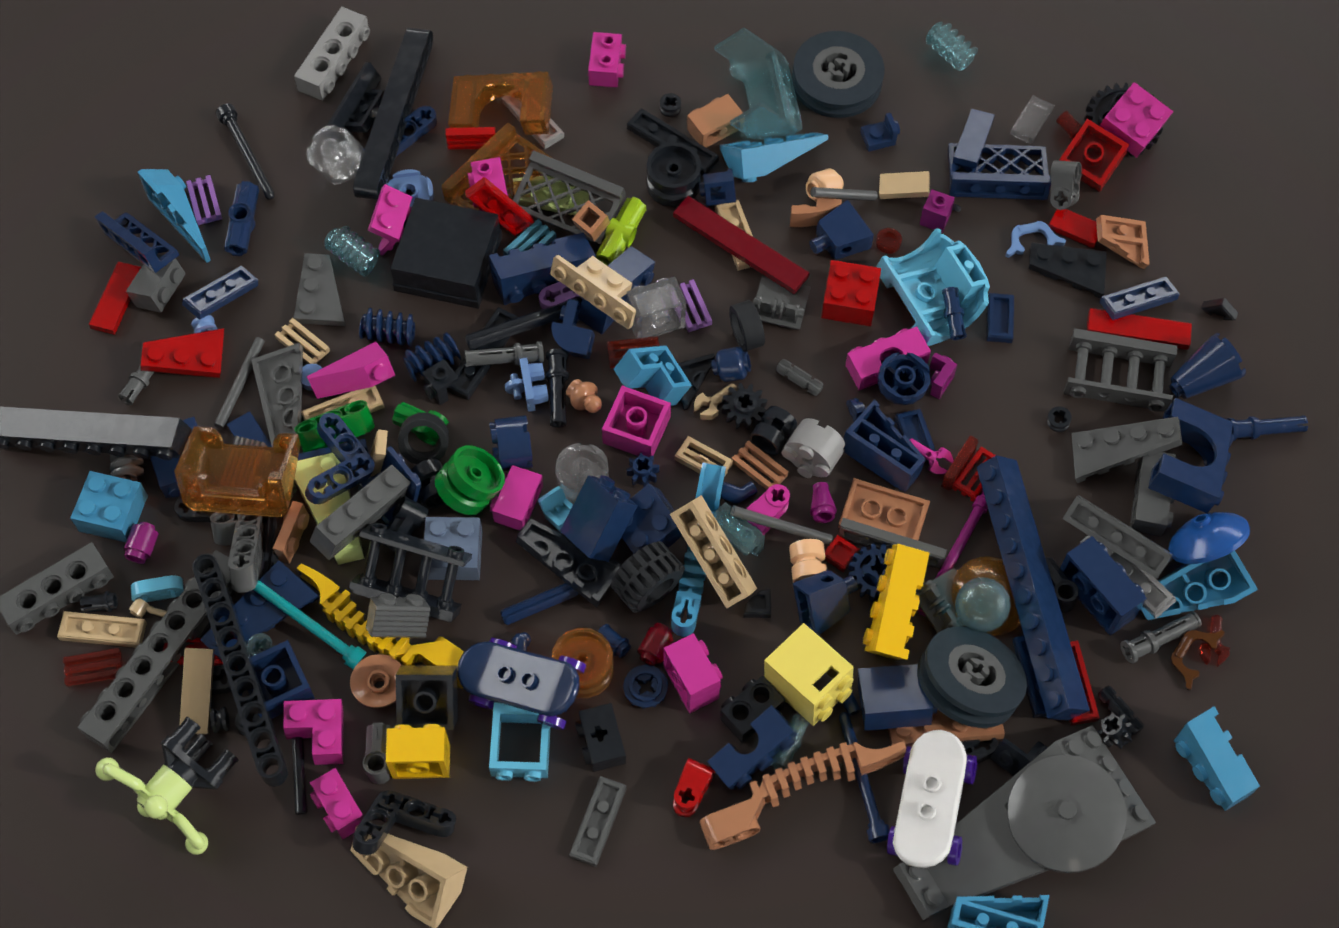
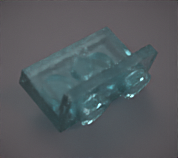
(739, 531)

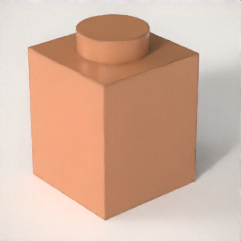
(591, 220)

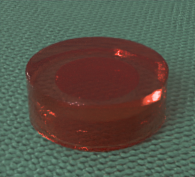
(889, 240)

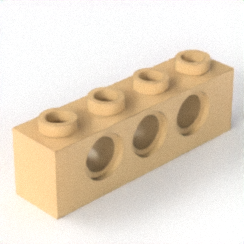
(713, 551)

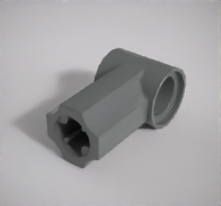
(376, 753)

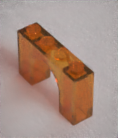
(474, 92)

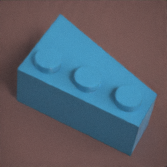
(1215, 761)
(998, 912)

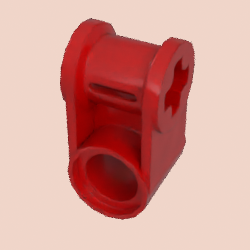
(692, 784)

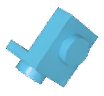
(555, 507)

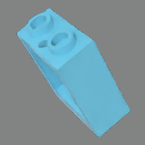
(507, 770)

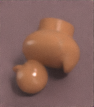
(584, 396)

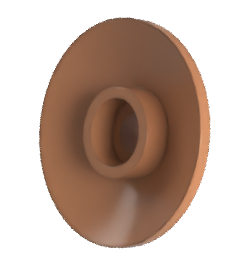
(367, 673)

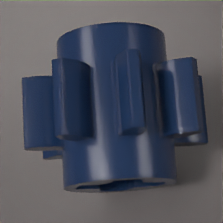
(642, 476)

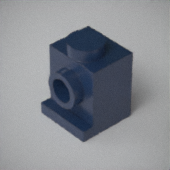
(718, 188)

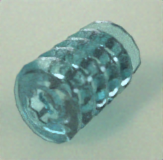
(952, 48)
(352, 250)

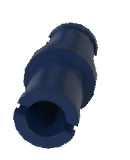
(954, 313)

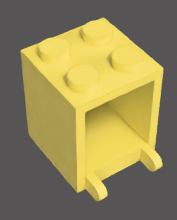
(802, 662)

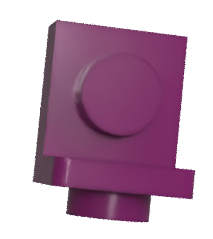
(943, 375)

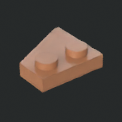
(1125, 238)

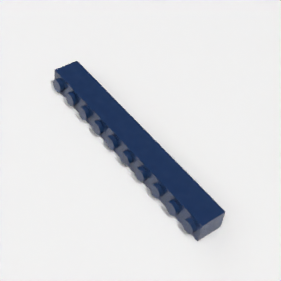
(1032, 589)

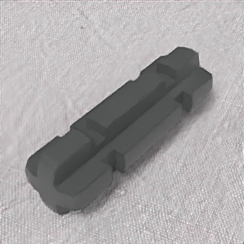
(799, 377)

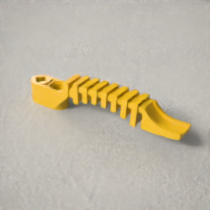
(343, 610)

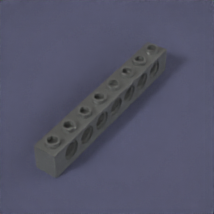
(146, 686)

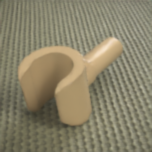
(140, 606)

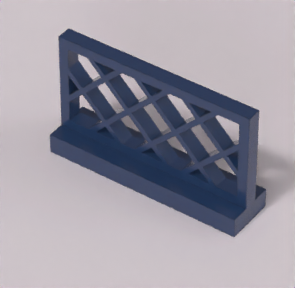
(997, 183)

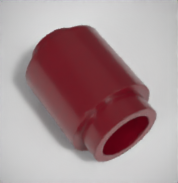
(652, 647)

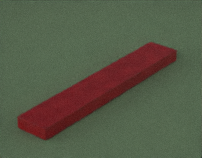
(741, 244)

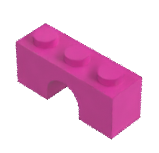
(865, 361)

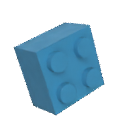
(108, 506)

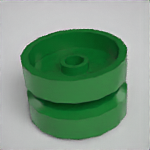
(469, 480)

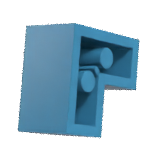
(654, 370)

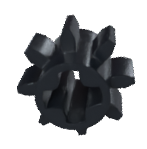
(1116, 730)

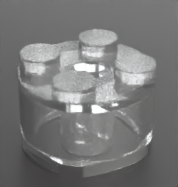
(335, 154)
(576, 464)

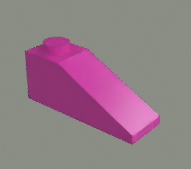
(354, 372)

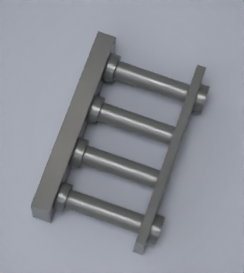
(1124, 348)

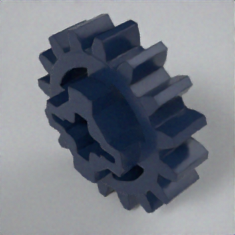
(866, 576)

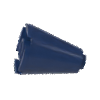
(1208, 368)

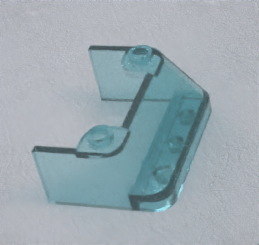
(767, 86)

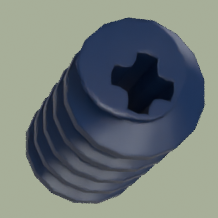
(387, 327)
(430, 355)

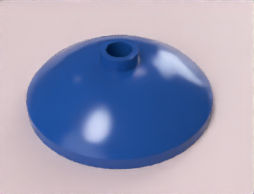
(1209, 537)

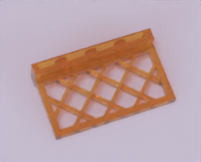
(494, 148)

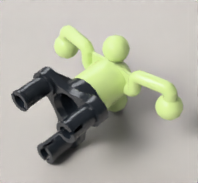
(174, 780)

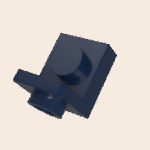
(881, 134)

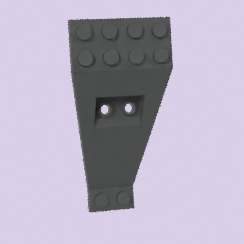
(989, 851)

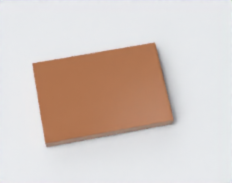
(885, 509)

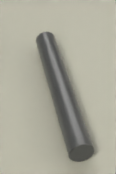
(843, 193)

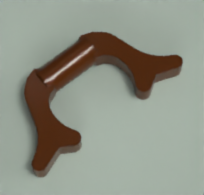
(1183, 646)

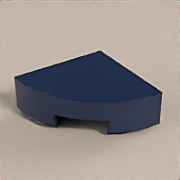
(855, 408)

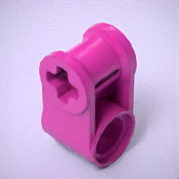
(766, 505)

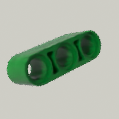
(355, 416)

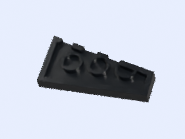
(554, 550)

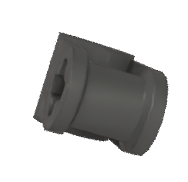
(1065, 179)

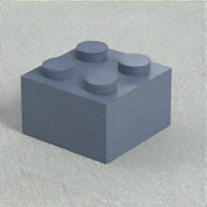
(459, 532)

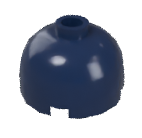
(903, 378)

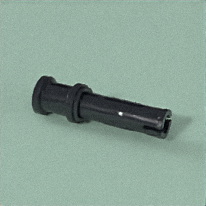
(557, 377)

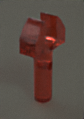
(1222, 651)

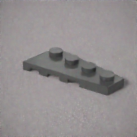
(280, 388)
(1108, 447)

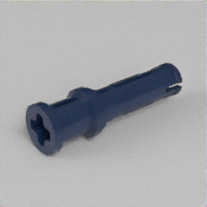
(1254, 427)

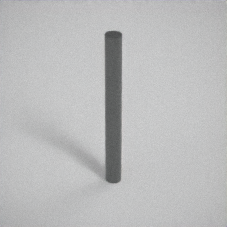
(238, 383)
(781, 525)

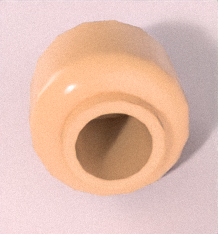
(825, 179)

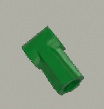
(424, 433)

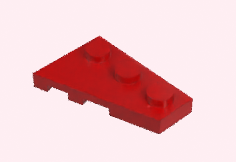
(187, 354)

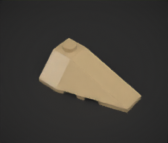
(418, 875)

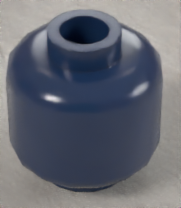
(731, 364)

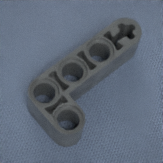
(246, 539)

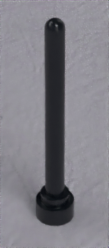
(228, 116)

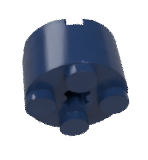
(512, 442)

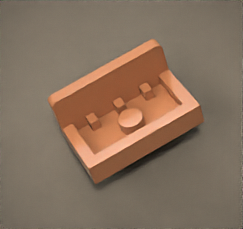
(292, 529)

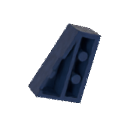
(632, 266)
(883, 449)

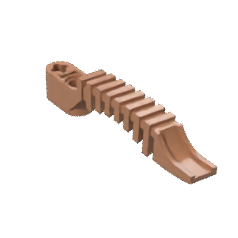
(740, 820)

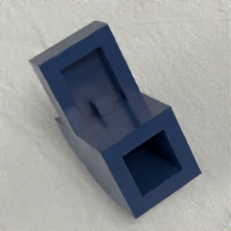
(573, 339)

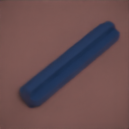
(537, 603)

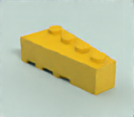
(896, 602)

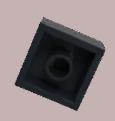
(427, 696)

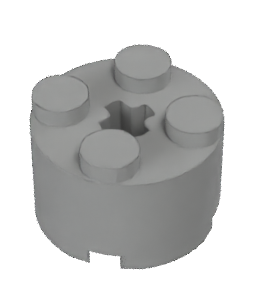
(814, 449)

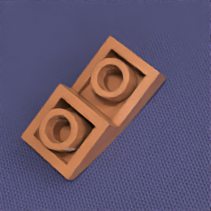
(808, 216)

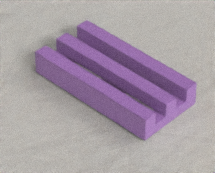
(200, 184)
(701, 305)

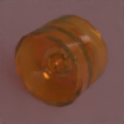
(595, 652)

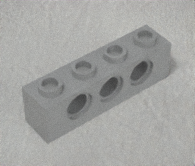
(332, 53)

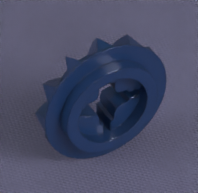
(644, 674)

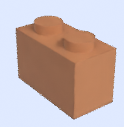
(713, 120)

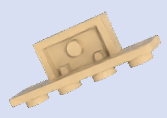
(598, 286)

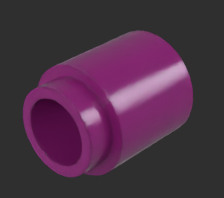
(140, 542)

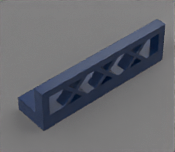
(137, 245)

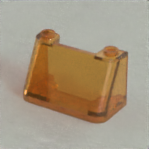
(237, 476)

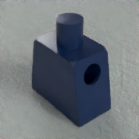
(842, 233)
(823, 599)

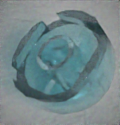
(982, 604)

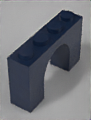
(1211, 439)

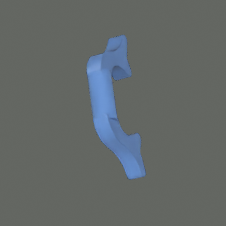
(1038, 226)

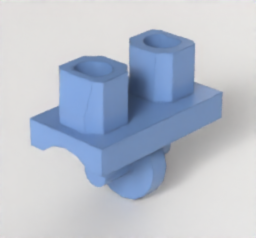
(533, 394)

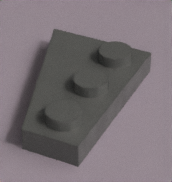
(317, 293)

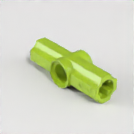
(621, 230)

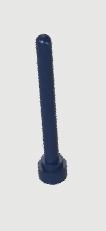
(878, 830)

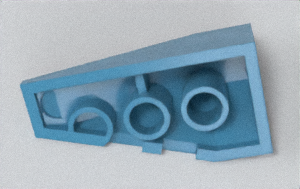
(756, 159)
(170, 199)
(1206, 585)

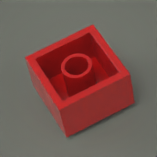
(1097, 152)
(851, 293)

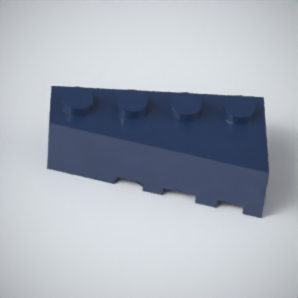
(529, 270)

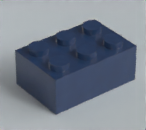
(1103, 585)

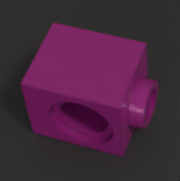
(937, 210)

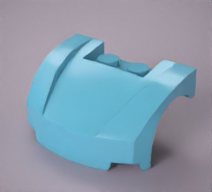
(929, 270)

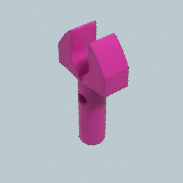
(932, 455)

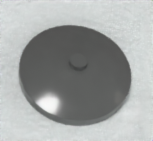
(1066, 814)

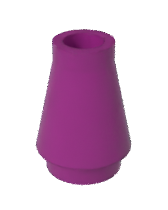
(822, 504)

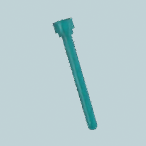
(351, 654)

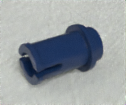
(619, 645)

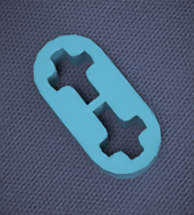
(157, 588)

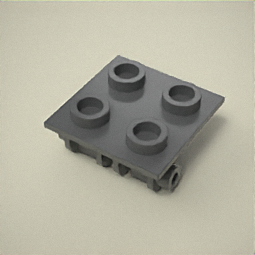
(779, 305)
(937, 602)

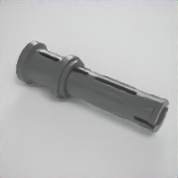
(512, 354)
(1151, 640)

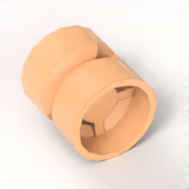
(807, 558)

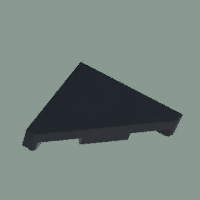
(696, 372)

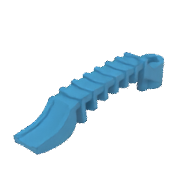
(692, 580)

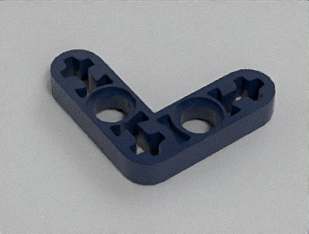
(347, 465)

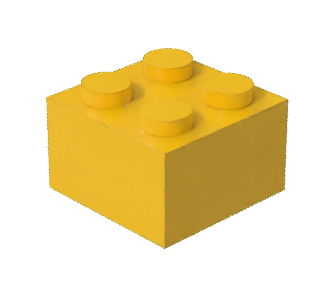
(418, 752)

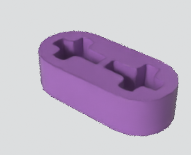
(558, 292)

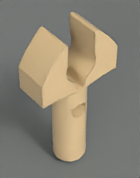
(712, 402)

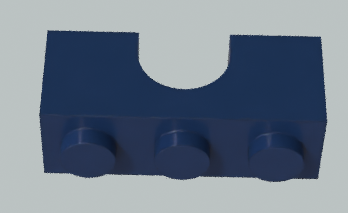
(773, 734)

